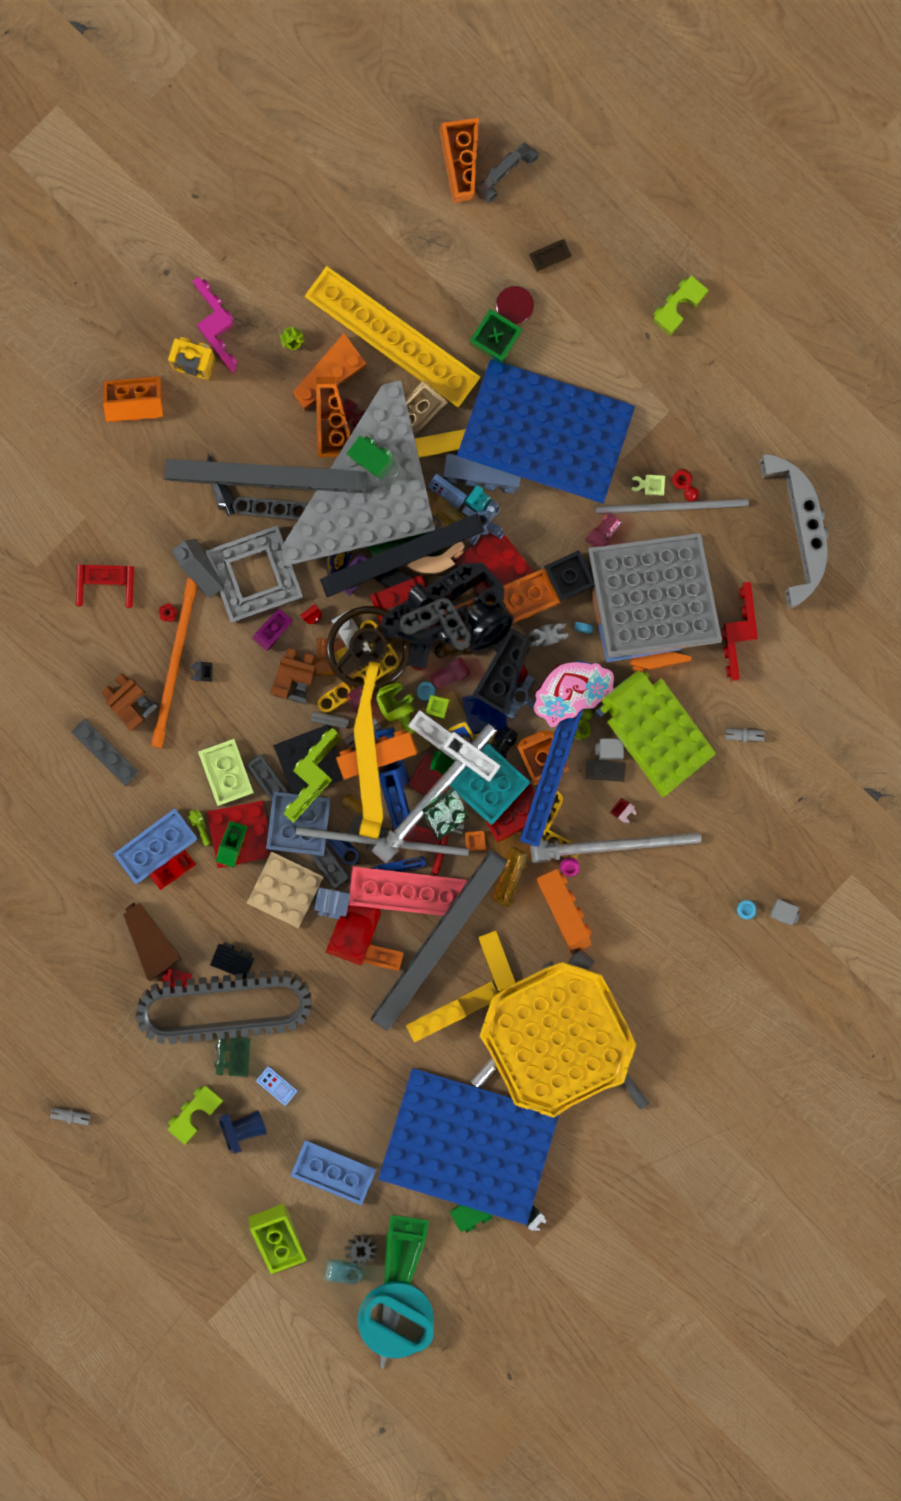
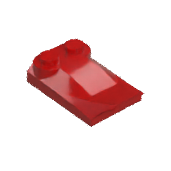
(354, 934)

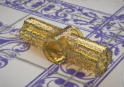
(442, 509)

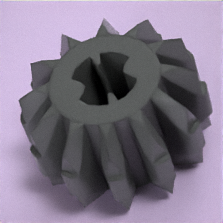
(354, 1250)

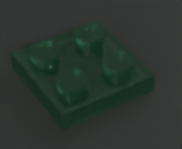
(445, 813)

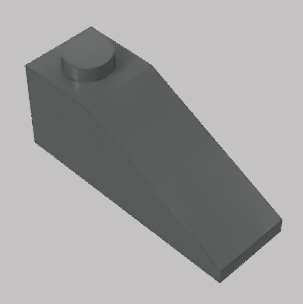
(198, 567)

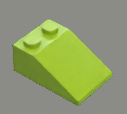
(276, 1238)

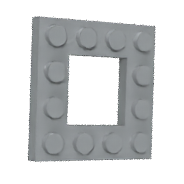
(266, 540)

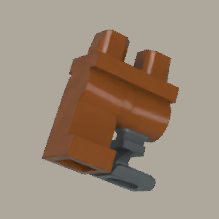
(294, 671)
(123, 700)

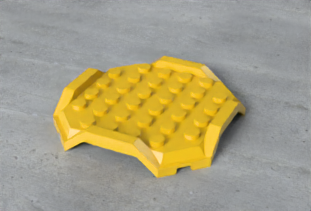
(557, 1038)

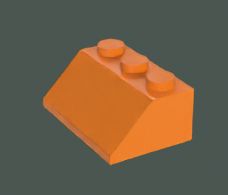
(132, 399)

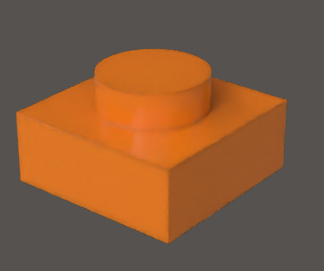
(475, 841)

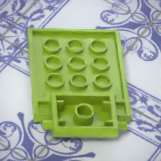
(656, 731)

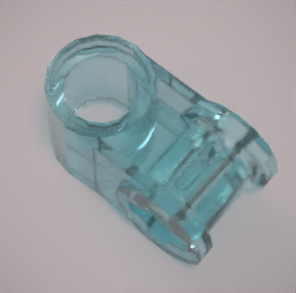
(338, 1272)

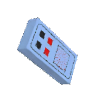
(447, 491)
(276, 1085)

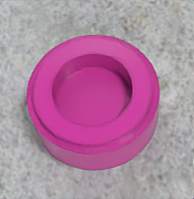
(569, 866)

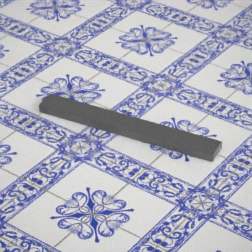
(271, 783)

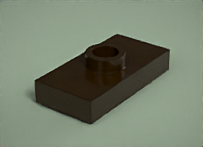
(550, 255)

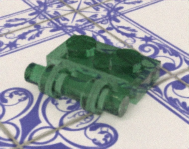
(239, 1056)

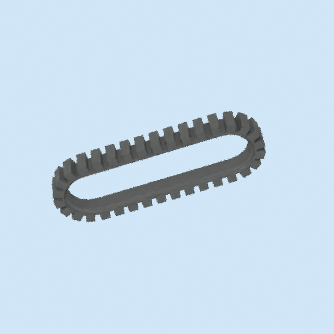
(155, 993)

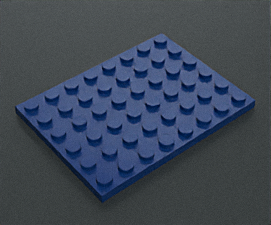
(546, 431)
(468, 1147)

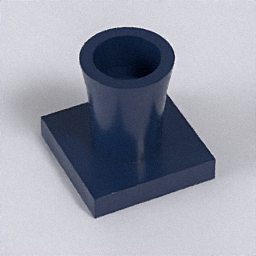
(241, 1129)

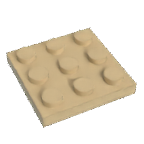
(285, 889)

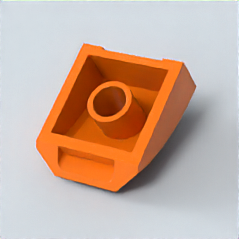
(534, 753)

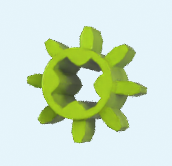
(292, 338)

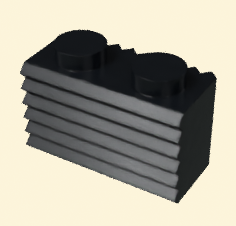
(231, 960)

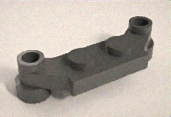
(497, 173)

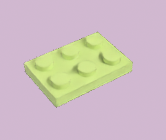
(225, 772)

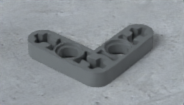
(437, 615)

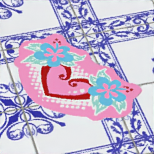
(571, 690)

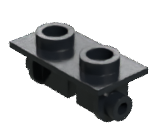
(506, 739)

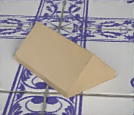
(423, 405)

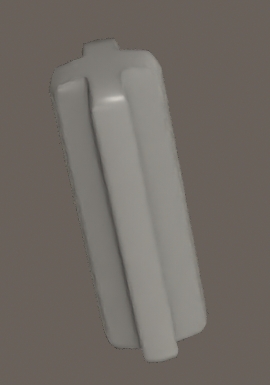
(330, 720)

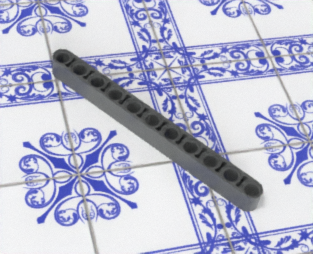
(265, 476)
(271, 505)
(439, 940)

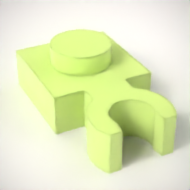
(652, 484)

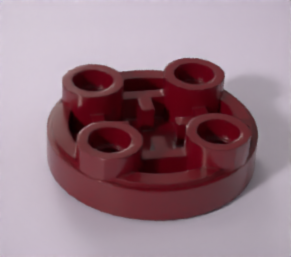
(515, 304)

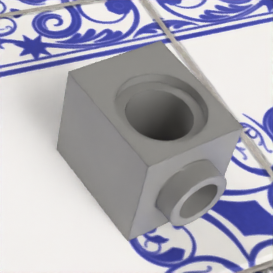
(785, 912)

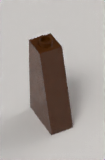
(151, 944)

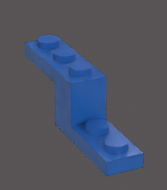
(392, 783)

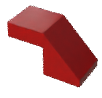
(172, 869)

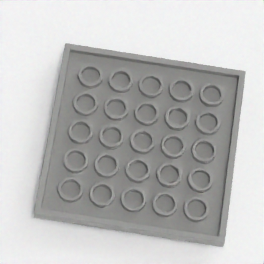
(654, 595)

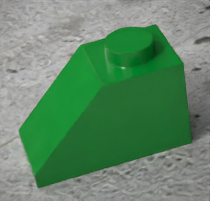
(231, 844)

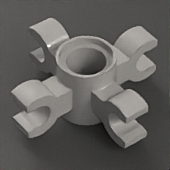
(548, 634)

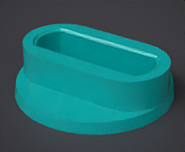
(405, 1300)

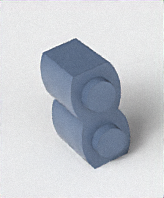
(331, 903)

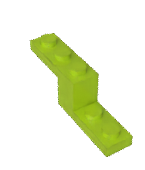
(312, 775)

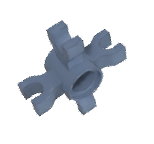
(489, 527)
(529, 681)

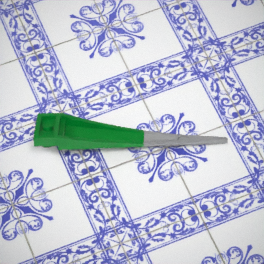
(403, 1249)

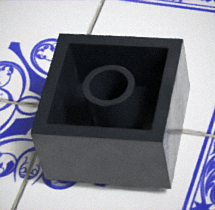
(569, 576)

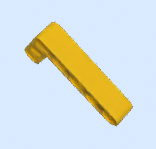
(384, 670)

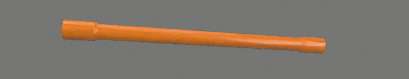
(159, 731)

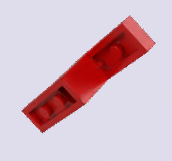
(739, 631)

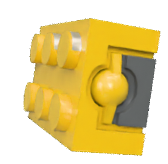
(191, 358)

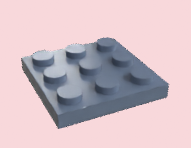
(283, 831)

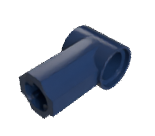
(343, 848)

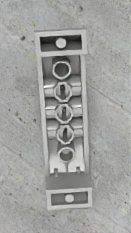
(801, 493)

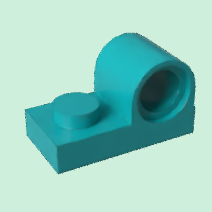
(478, 500)

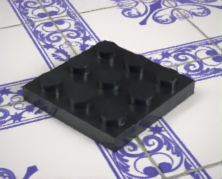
(297, 748)

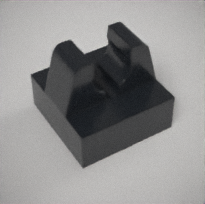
(203, 671)

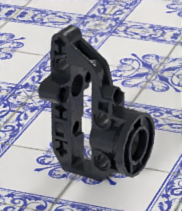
(483, 621)

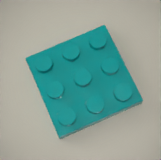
(491, 797)

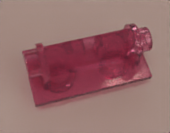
(352, 411)
(354, 698)

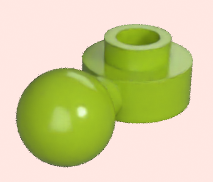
(584, 727)

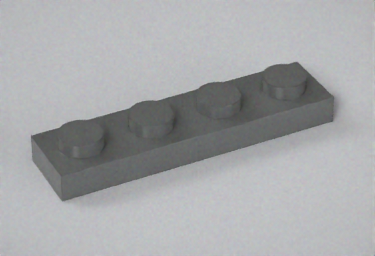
(104, 752)

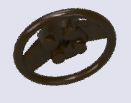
(356, 656)

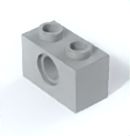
(609, 749)

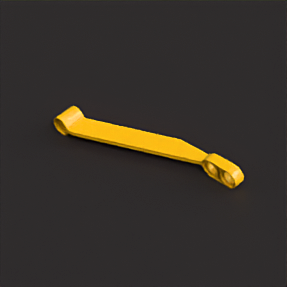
(439, 443)
(367, 759)

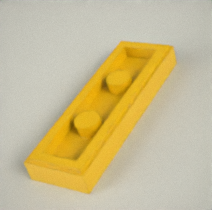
(496, 960)

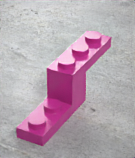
(216, 324)

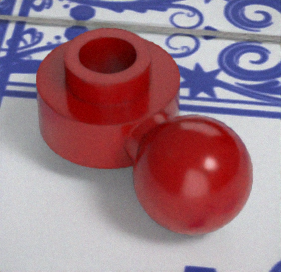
(691, 493)

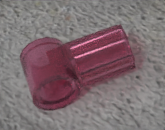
(601, 535)
(453, 672)

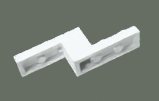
(454, 746)

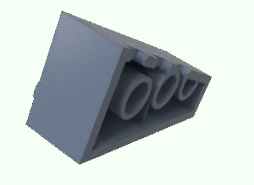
(474, 474)

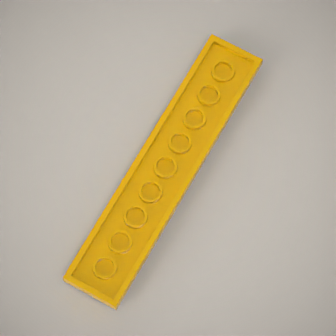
(392, 336)

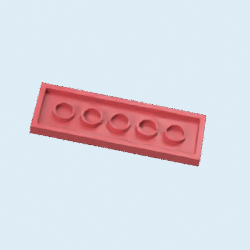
(403, 891)

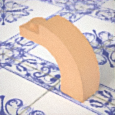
(437, 564)

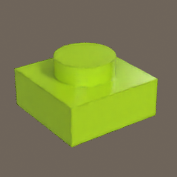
(437, 706)

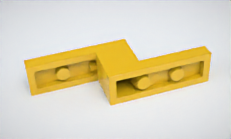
(451, 1012)

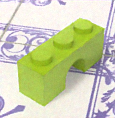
(691, 292)
(182, 1126)

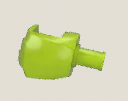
(394, 709)

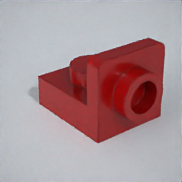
(173, 974)

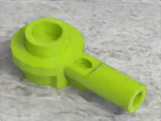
(196, 819)

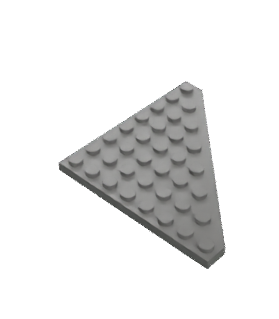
(387, 508)

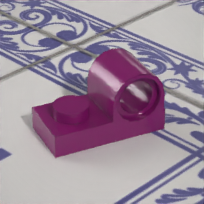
(272, 629)

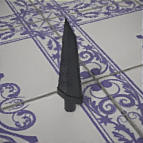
(223, 496)

